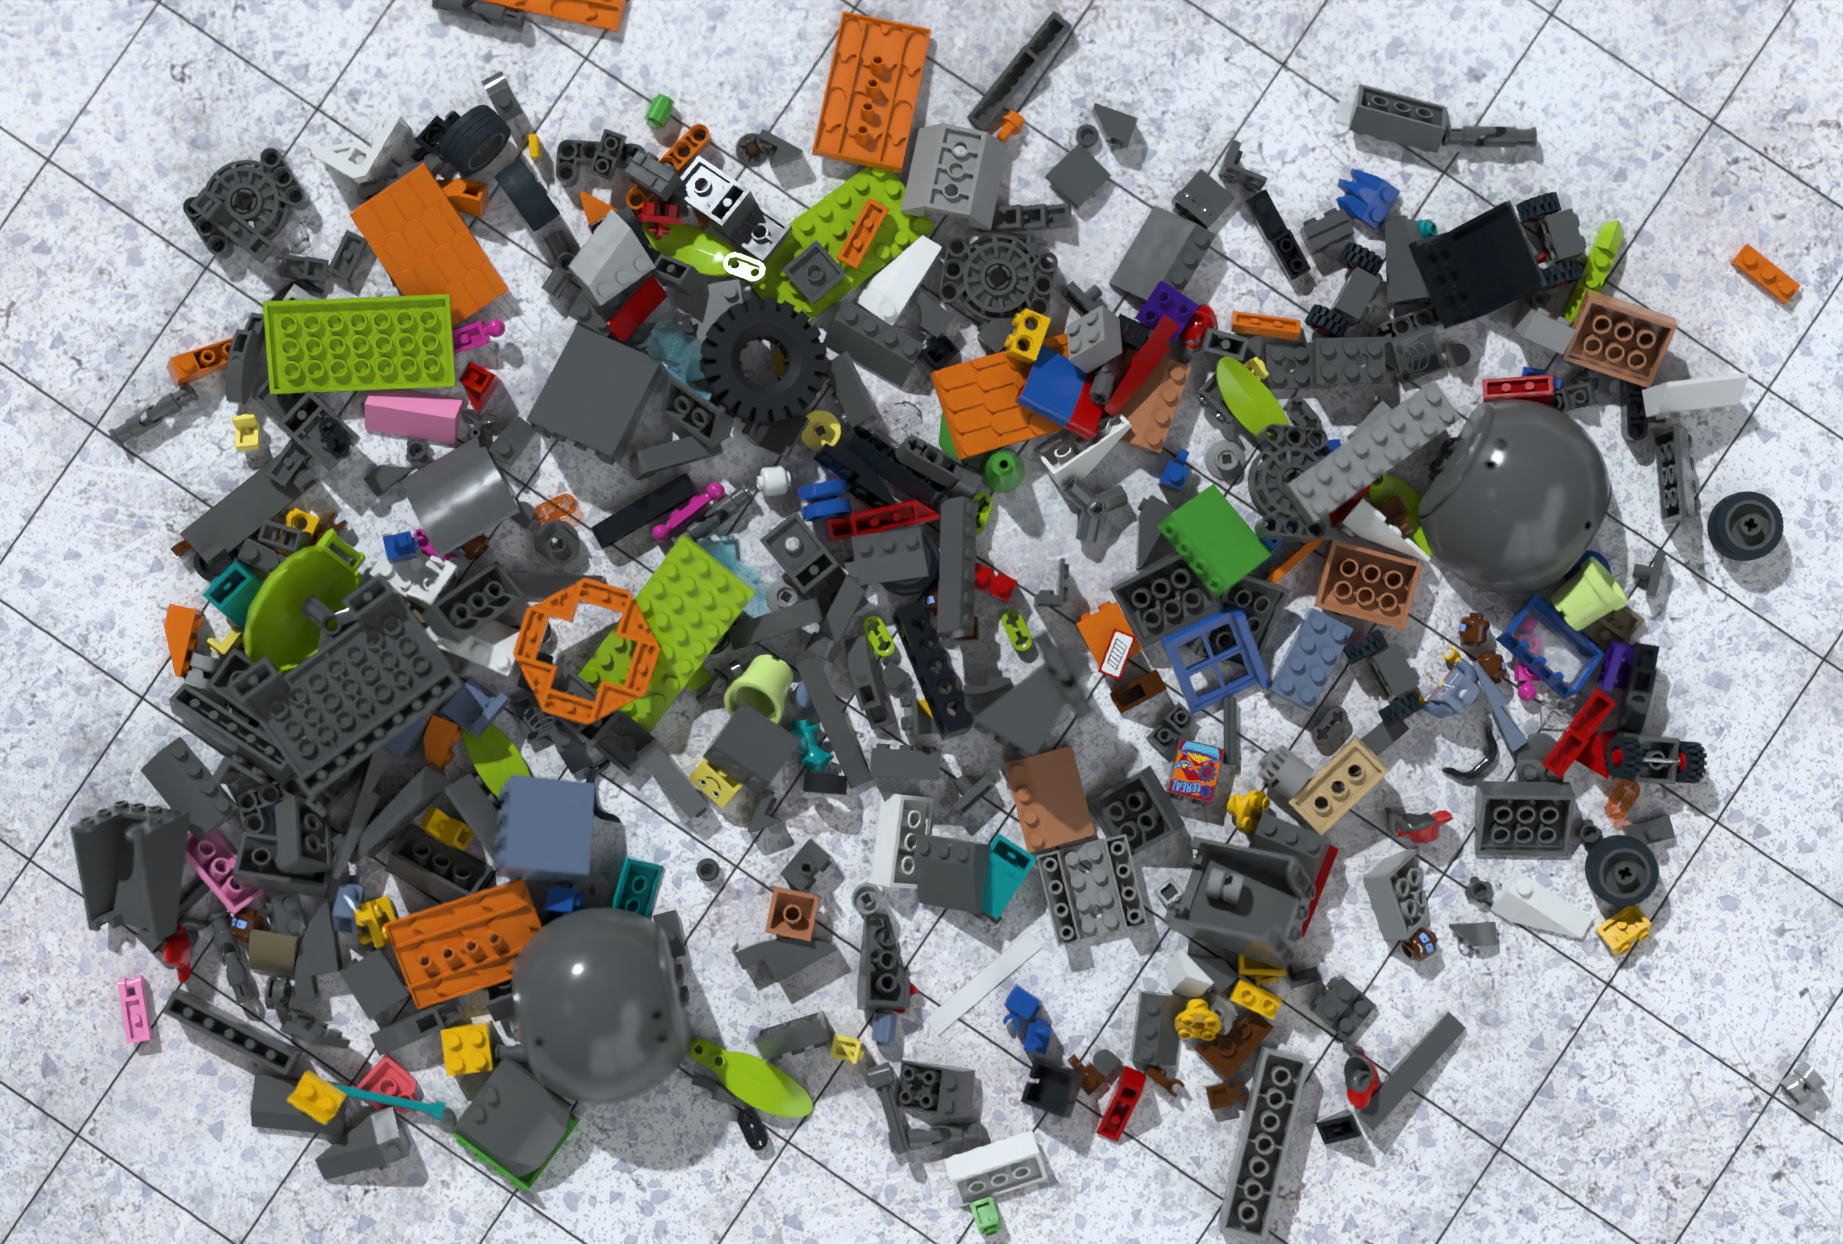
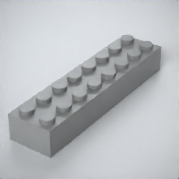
(1371, 453)
(1263, 1143)

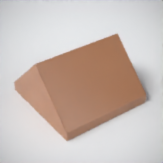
(792, 914)

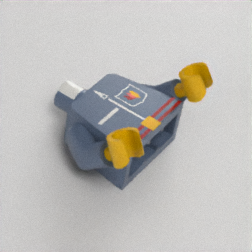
(1454, 691)
(347, 911)

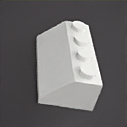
(1694, 395)
(488, 646)
(898, 825)
(995, 1168)

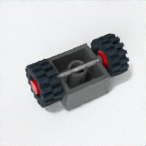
(1558, 238)
(1354, 296)
(1391, 672)
(1655, 759)

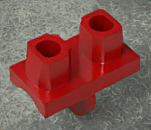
(671, 217)

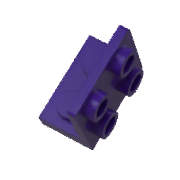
(1169, 301)
(1615, 665)

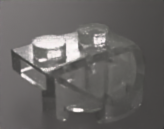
(897, 423)
(1558, 713)

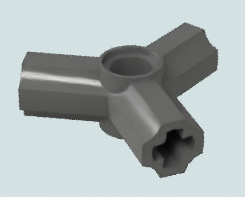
(561, 252)
(1084, 498)
(321, 615)

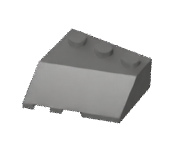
(610, 260)
(1397, 895)

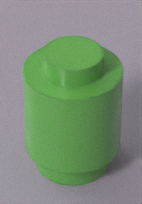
(659, 111)

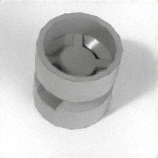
(202, 663)
(1224, 886)
(866, 898)
(1802, 1083)

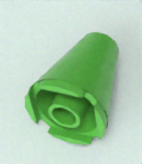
(1001, 479)

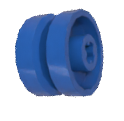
(823, 500)

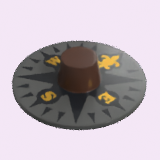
(750, 150)

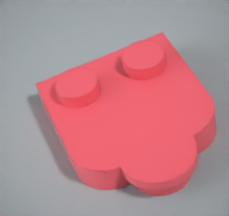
(389, 1079)

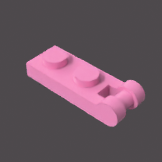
(135, 1010)

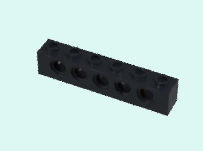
(947, 724)

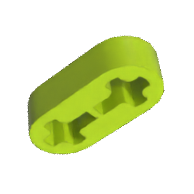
(985, 511)
(1012, 633)
(874, 639)

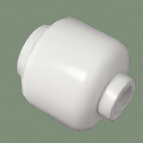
(773, 480)

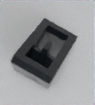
(938, 354)
(1339, 1127)

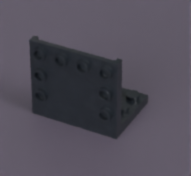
(1478, 266)

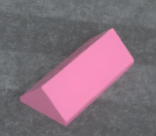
(413, 414)
(214, 862)

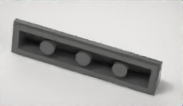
(547, 584)

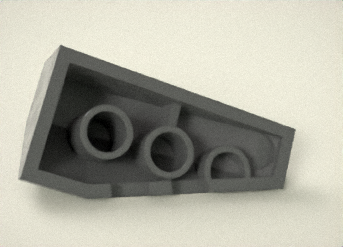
(881, 973)

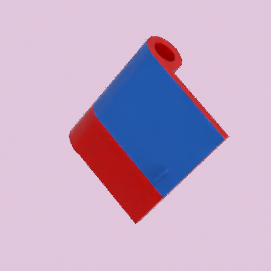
(1061, 394)

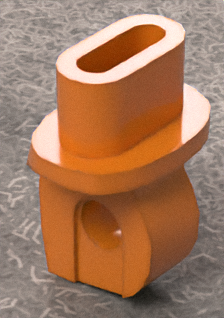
(1010, 125)

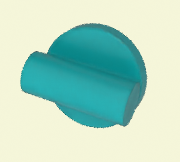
(1427, 228)

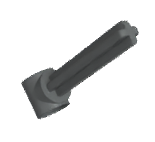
(185, 906)
(882, 1078)

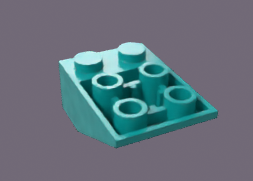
(233, 591)
(1004, 874)

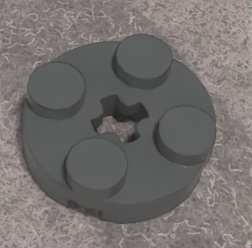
(557, 555)

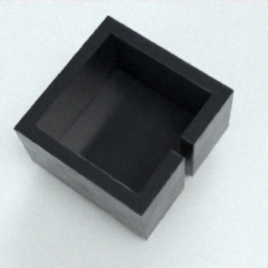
(1056, 1087)

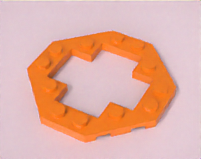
(609, 695)

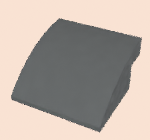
(460, 496)

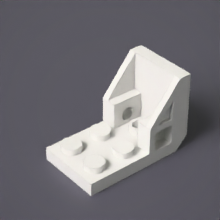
(357, 162)
(419, 579)

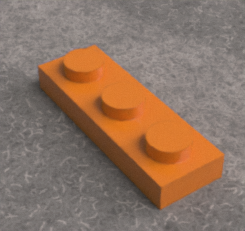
(862, 233)
(1765, 274)
(1265, 325)
(1291, 559)

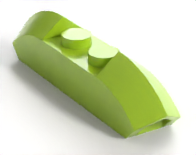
(1595, 266)

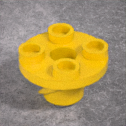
(1248, 809)
(1197, 1021)

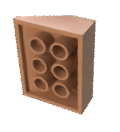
(1619, 338)
(1153, 404)
(1367, 584)
(1049, 799)

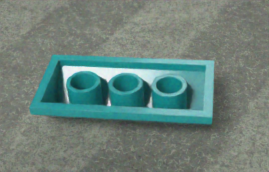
(637, 886)

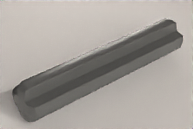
(1230, 730)

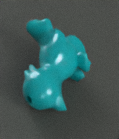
(814, 757)

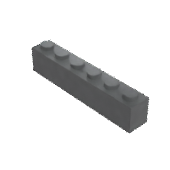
(957, 567)
(230, 731)
(232, 1031)

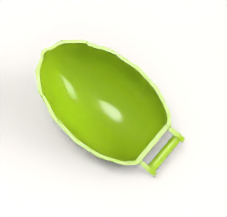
(275, 623)

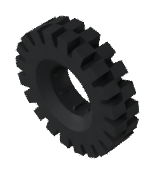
(795, 339)

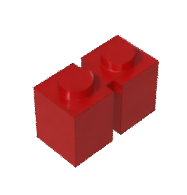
(1000, 585)

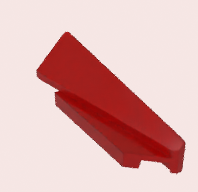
(1142, 364)
(879, 520)

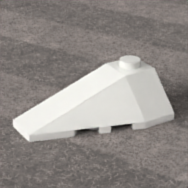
(892, 288)
(1369, 526)

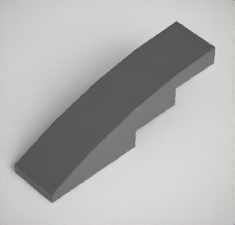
(1031, 217)

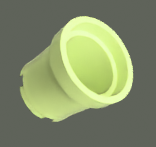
(1589, 595)
(761, 687)

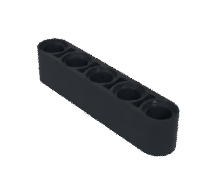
(1629, 419)
(885, 463)
(644, 510)

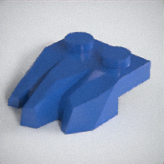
(1367, 198)

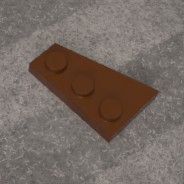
(1231, 1050)

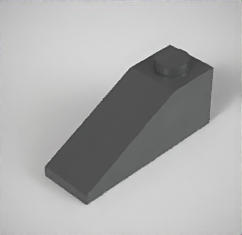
(1151, 515)

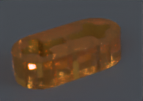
(554, 503)
(1627, 801)

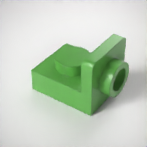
(986, 1216)

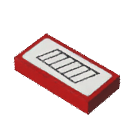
(1116, 654)

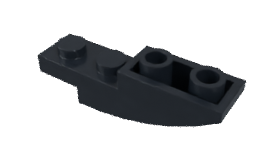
(1276, 235)
(863, 479)
(1639, 688)

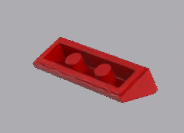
(636, 309)
(1530, 388)

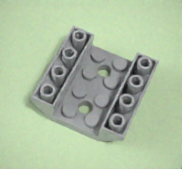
(973, 174)
(1109, 884)

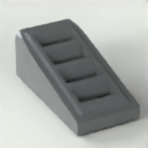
(298, 540)

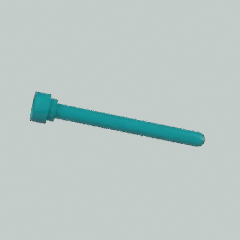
(434, 1109)

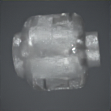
(298, 237)

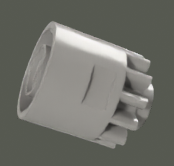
(1284, 771)

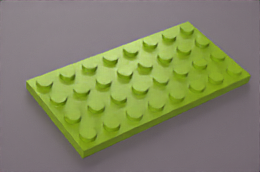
(830, 225)
(359, 343)
(689, 610)

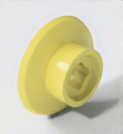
(828, 422)

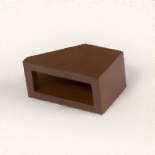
(1138, 691)

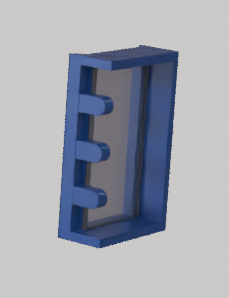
(1550, 647)

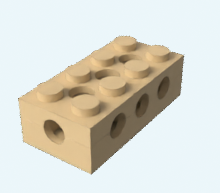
(1337, 769)

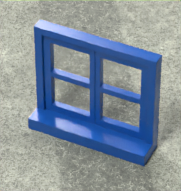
(1244, 645)

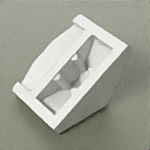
(1186, 977)

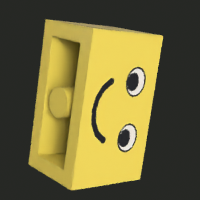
(715, 783)

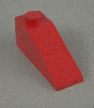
(1121, 1103)

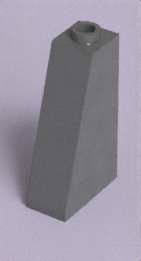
(1402, 274)
(672, 779)

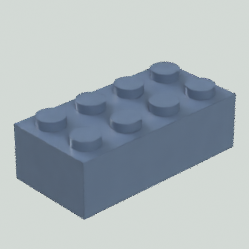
(1310, 659)

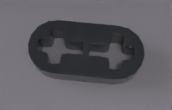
(330, 441)
(757, 1126)

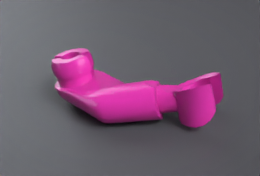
(426, 547)

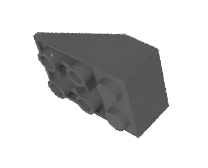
(936, 1088)

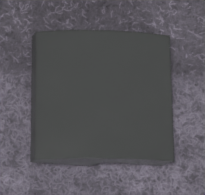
(1078, 176)

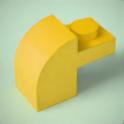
(446, 829)

